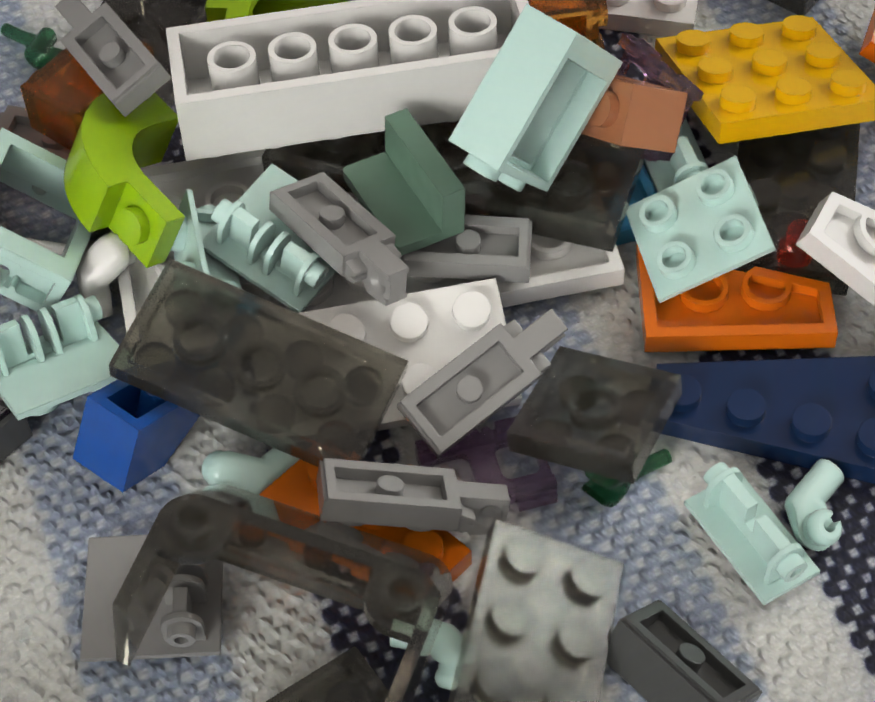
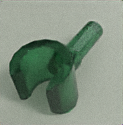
(38, 46)
(611, 491)

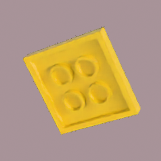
(770, 79)

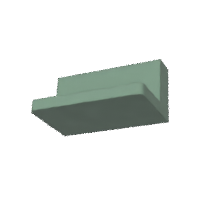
(409, 186)

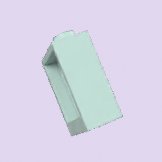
(533, 102)
(35, 273)

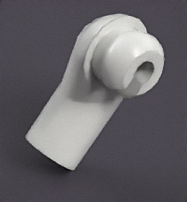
(100, 266)

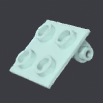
(699, 229)
(264, 248)
(60, 362)

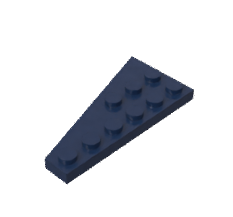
(782, 410)

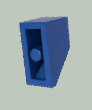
(129, 433)

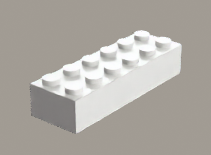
(330, 70)

